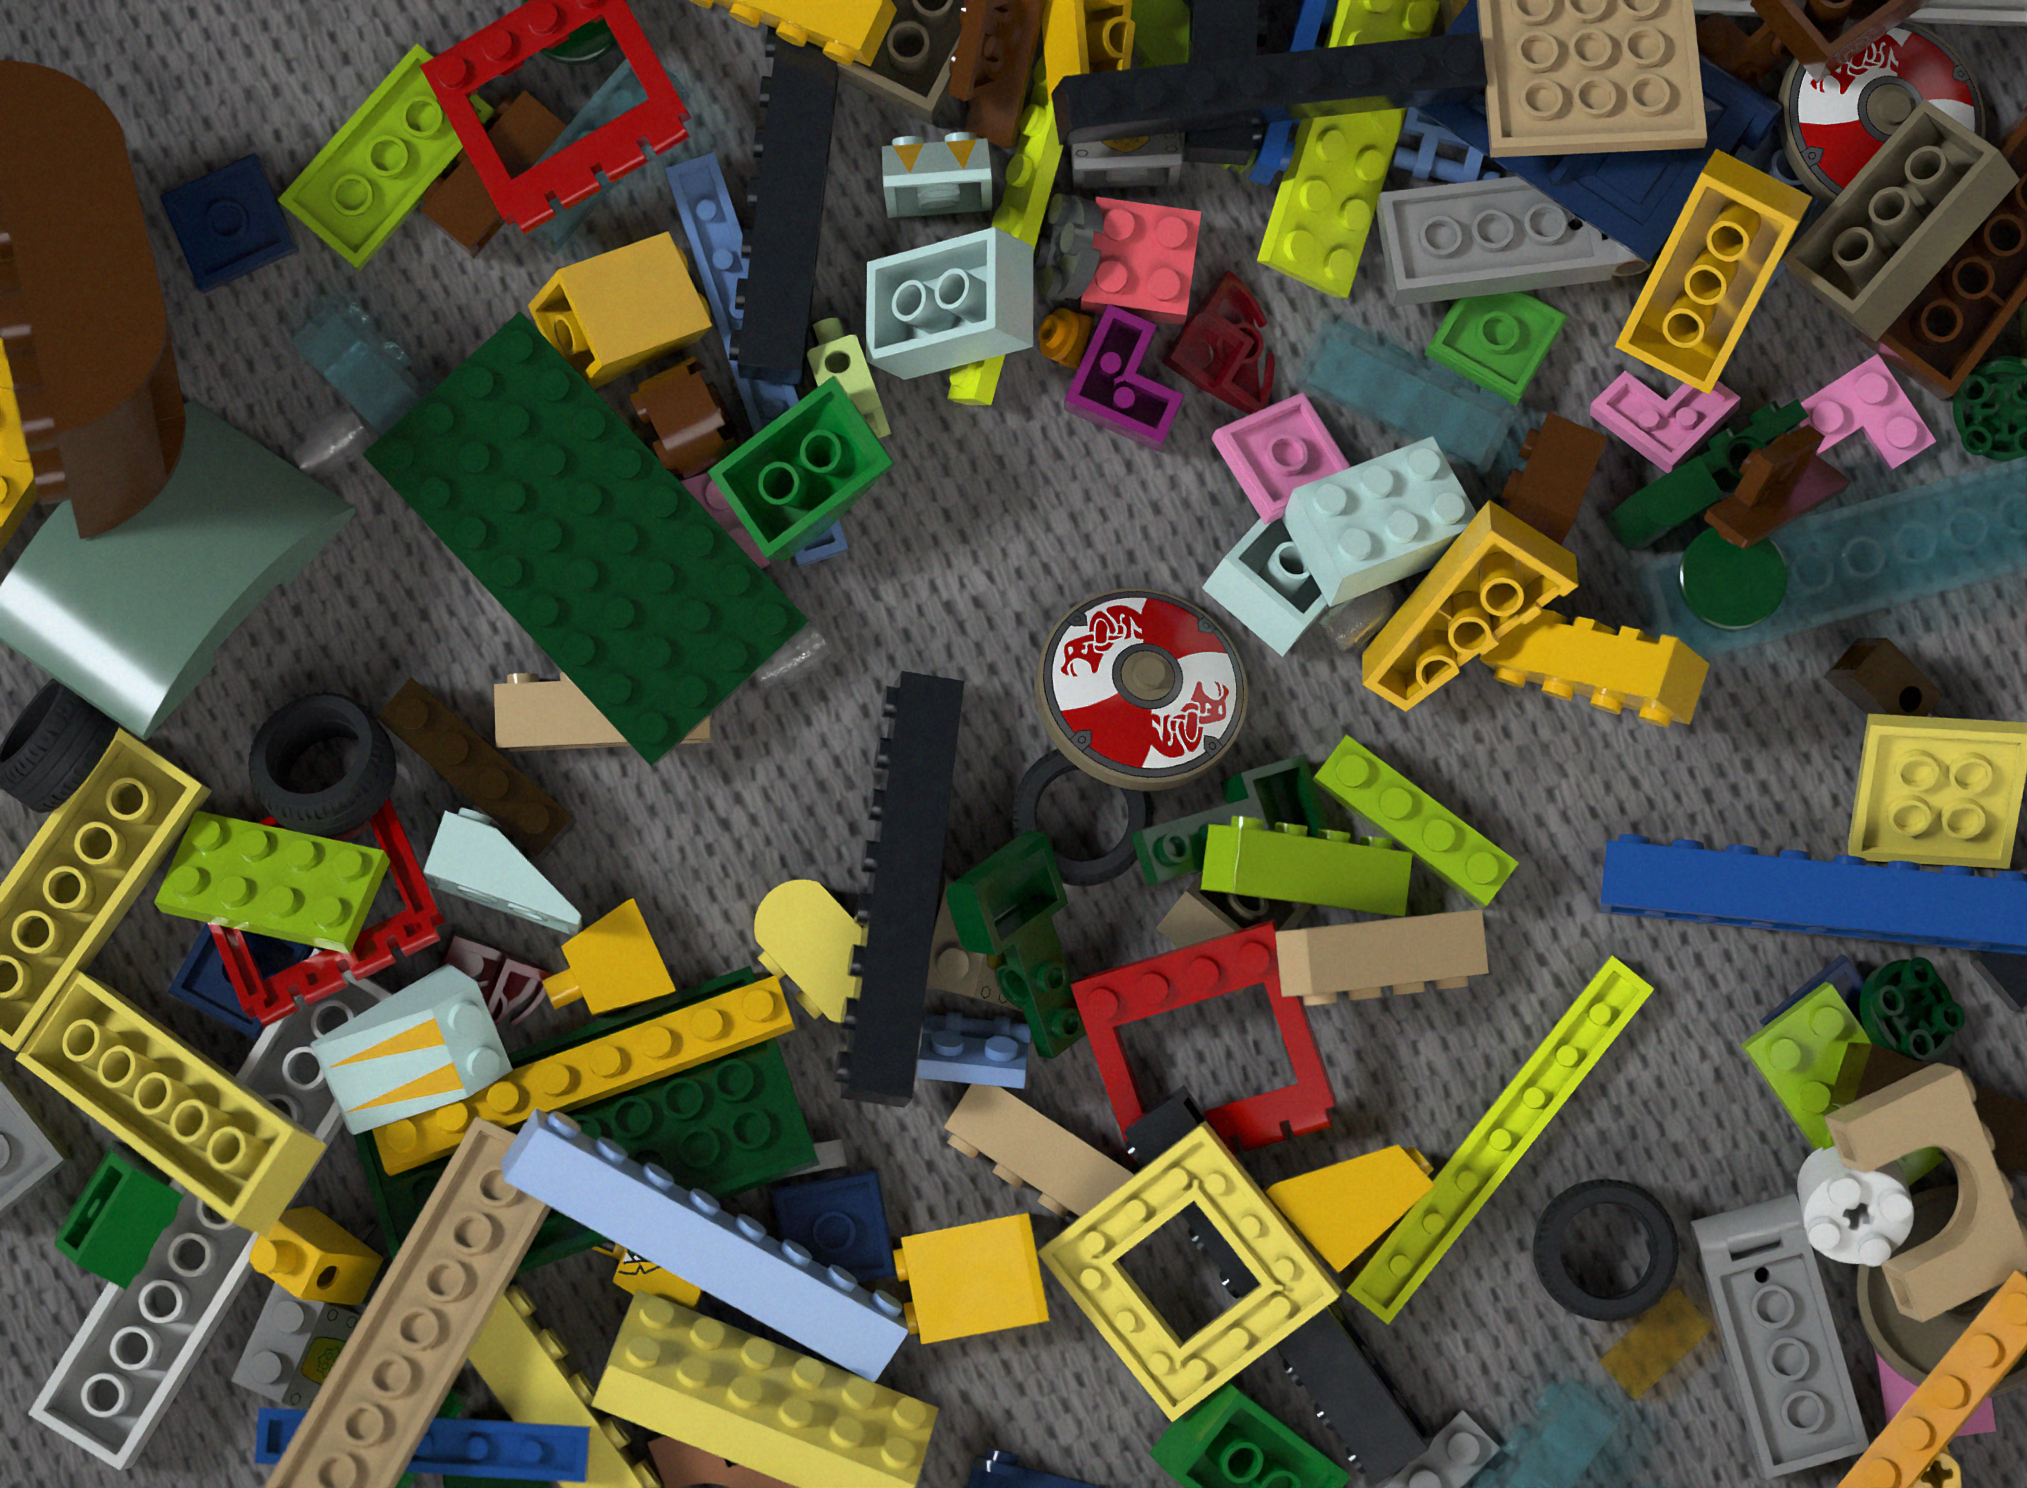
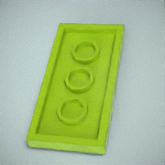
(379, 164)
(272, 881)
(1801, 1061)

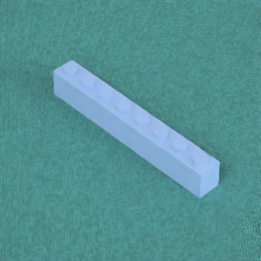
(705, 1244)

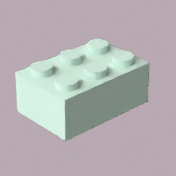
(949, 303)
(1378, 520)

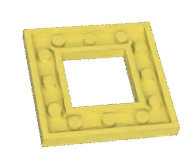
(1204, 1172)

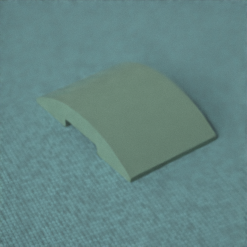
(148, 603)

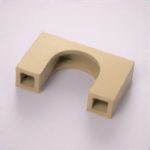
(1983, 1236)

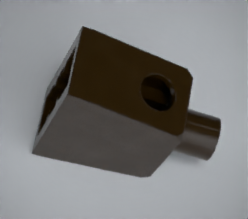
(1876, 674)

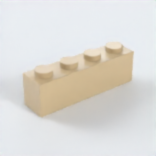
(558, 717)
(1381, 953)
(1033, 1150)

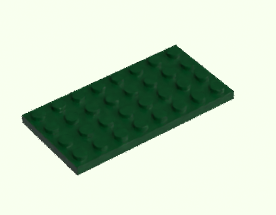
(586, 539)
(707, 1126)

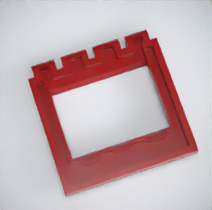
(572, 171)
(372, 950)
(1193, 976)

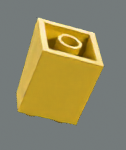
(622, 309)
(1351, 1201)
(972, 1279)

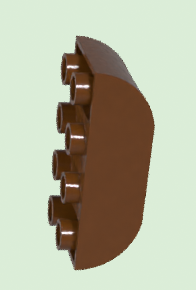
(82, 304)

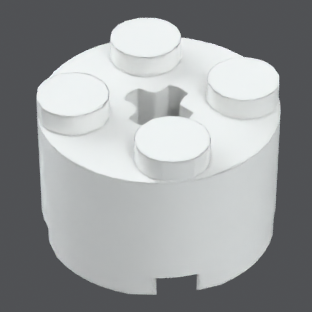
(1851, 1212)

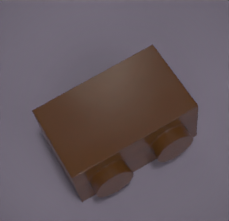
(1554, 476)

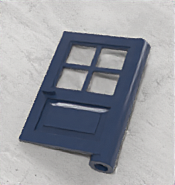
(1626, 193)

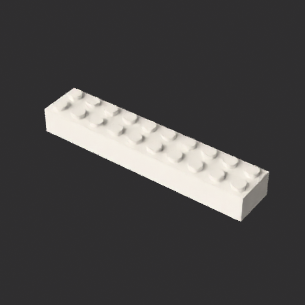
(149, 1337)

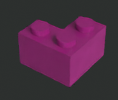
(1112, 391)

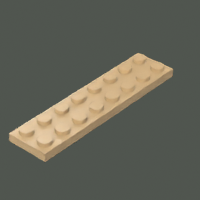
(417, 1324)

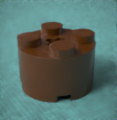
(687, 417)

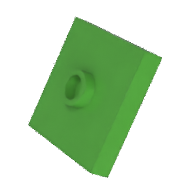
(1497, 340)

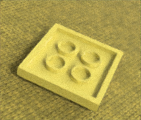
(1939, 791)

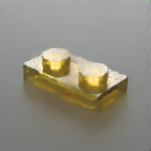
(1655, 1344)

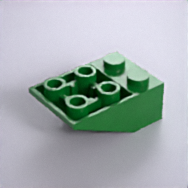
(118, 1217)

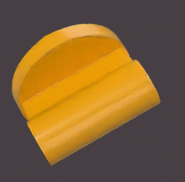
(1065, 337)

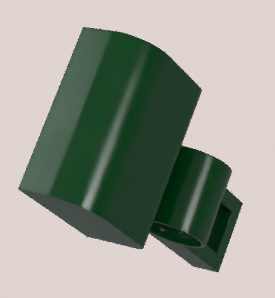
(1697, 484)
(1271, 793)
(1009, 909)

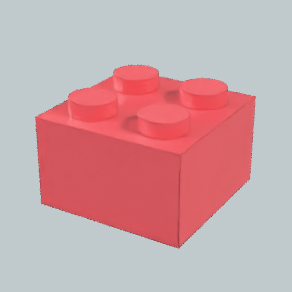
(1144, 260)

